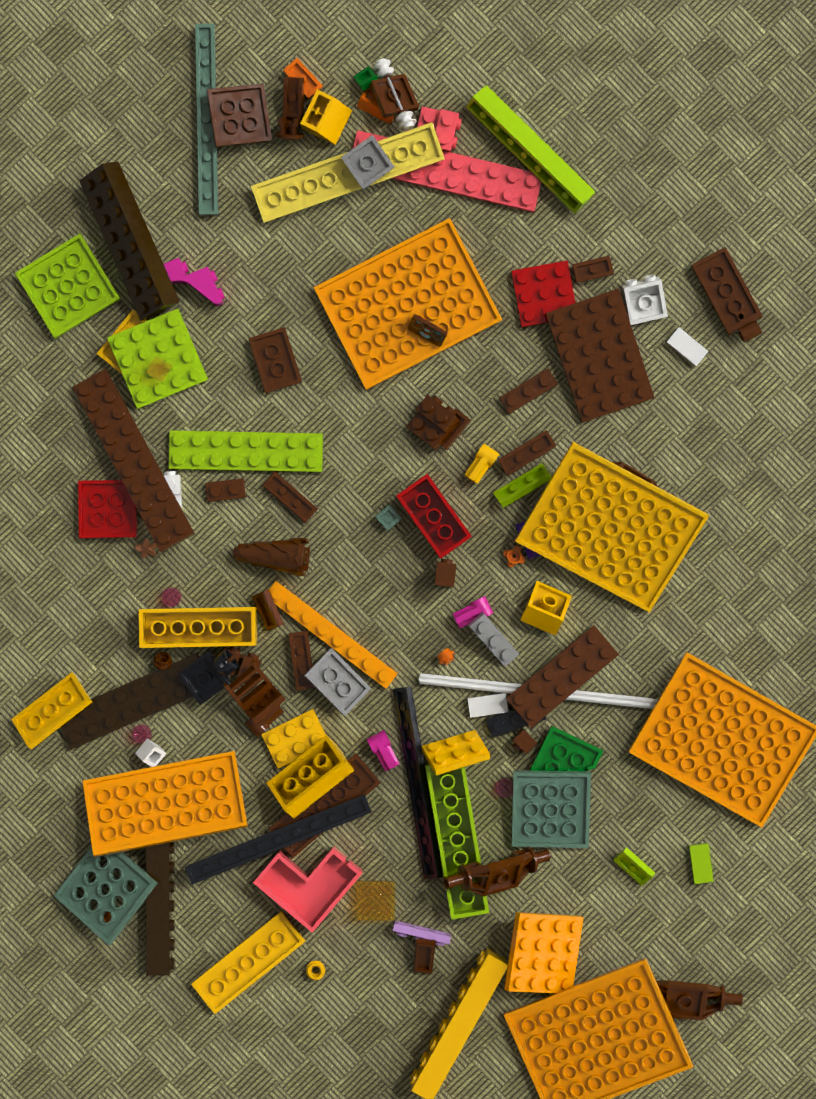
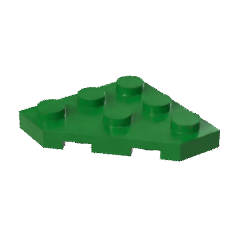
(565, 753)

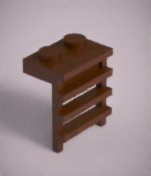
(261, 699)

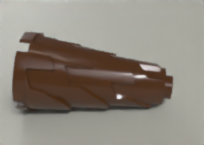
(278, 555)

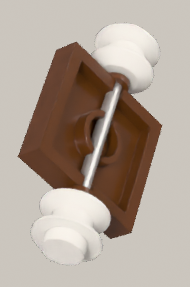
(394, 95)

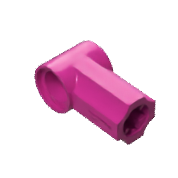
(469, 613)
(382, 748)

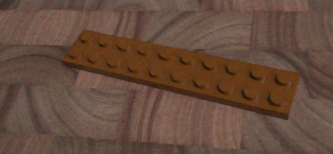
(133, 460)

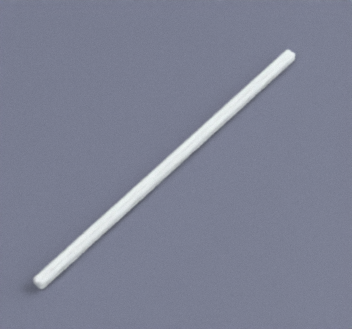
(504, 687)

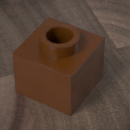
(523, 741)

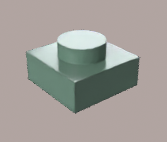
(388, 517)

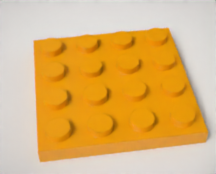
(543, 952)

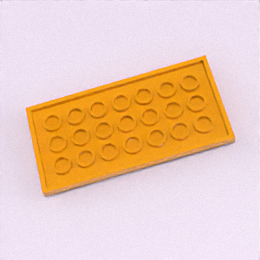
(164, 803)

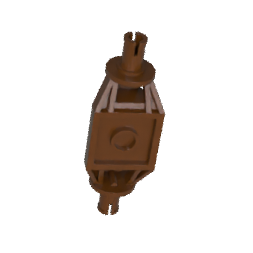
(497, 875)
(690, 999)

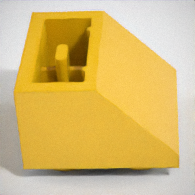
(325, 117)

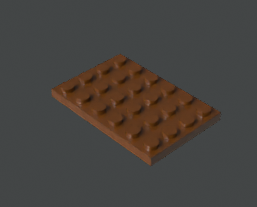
(599, 355)

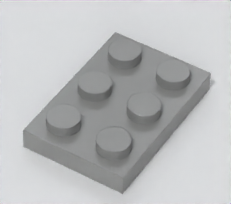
(337, 681)

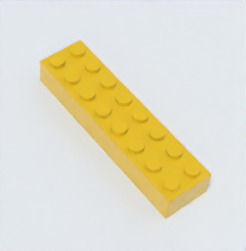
(459, 1024)

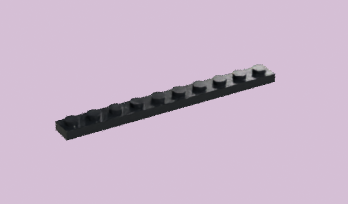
(417, 782)
(278, 839)

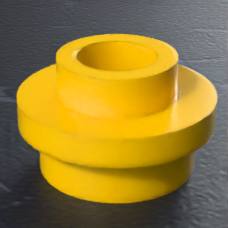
(315, 976)

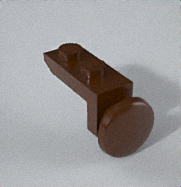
(292, 109)

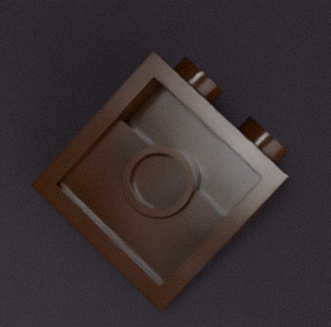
(433, 421)

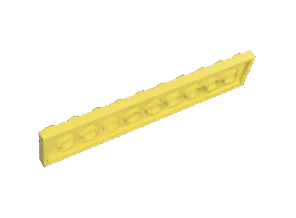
(334, 179)

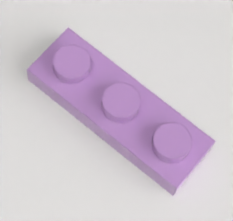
(403, 929)

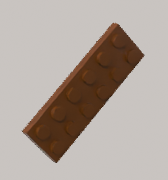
(562, 676)
(359, 782)

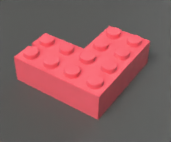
(312, 895)

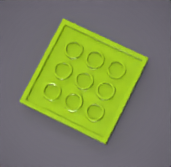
(67, 286)
(166, 339)

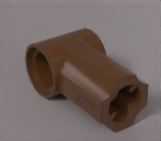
(260, 727)

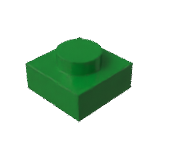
(364, 78)

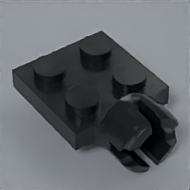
(208, 674)

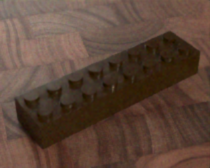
(129, 240)

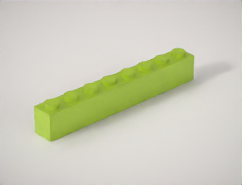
(530, 149)

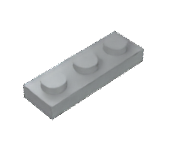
(493, 639)

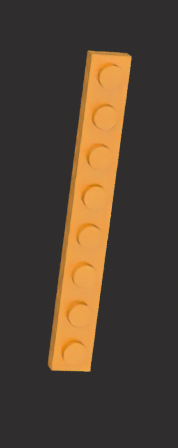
(332, 635)

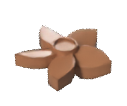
(146, 548)

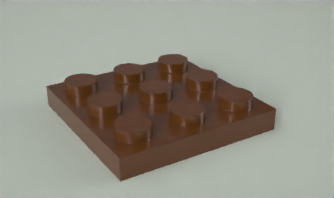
(239, 115)

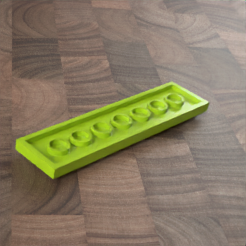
(246, 451)

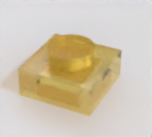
(159, 369)

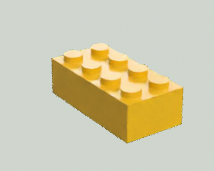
(310, 776)

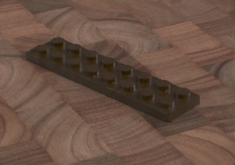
(128, 704)

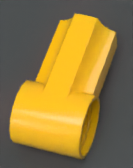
(483, 460)

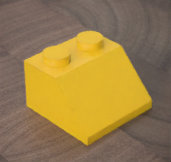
(546, 608)

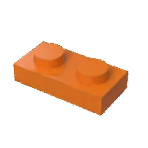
(298, 69)

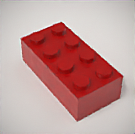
(433, 516)

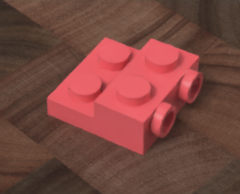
(445, 125)

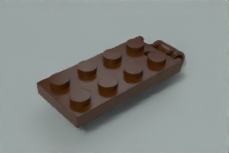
(728, 294)

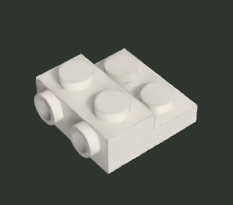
(644, 299)

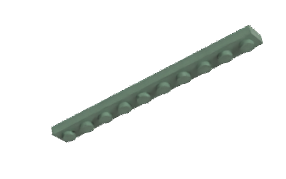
(206, 148)

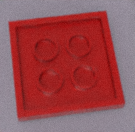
(542, 291)
(105, 510)

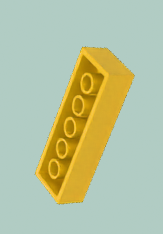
(197, 627)

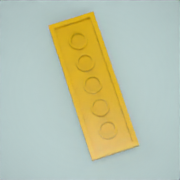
(248, 962)

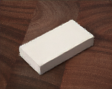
(687, 346)
(487, 705)

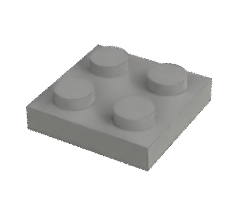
(367, 162)

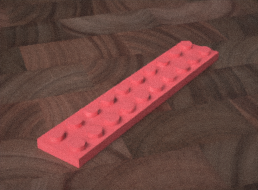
(474, 179)

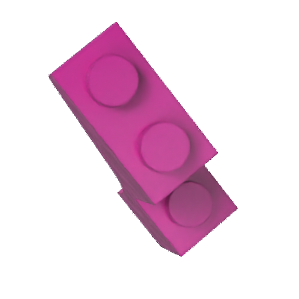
(200, 280)

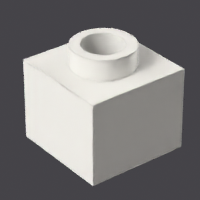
(150, 753)

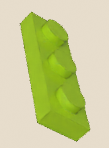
(522, 485)

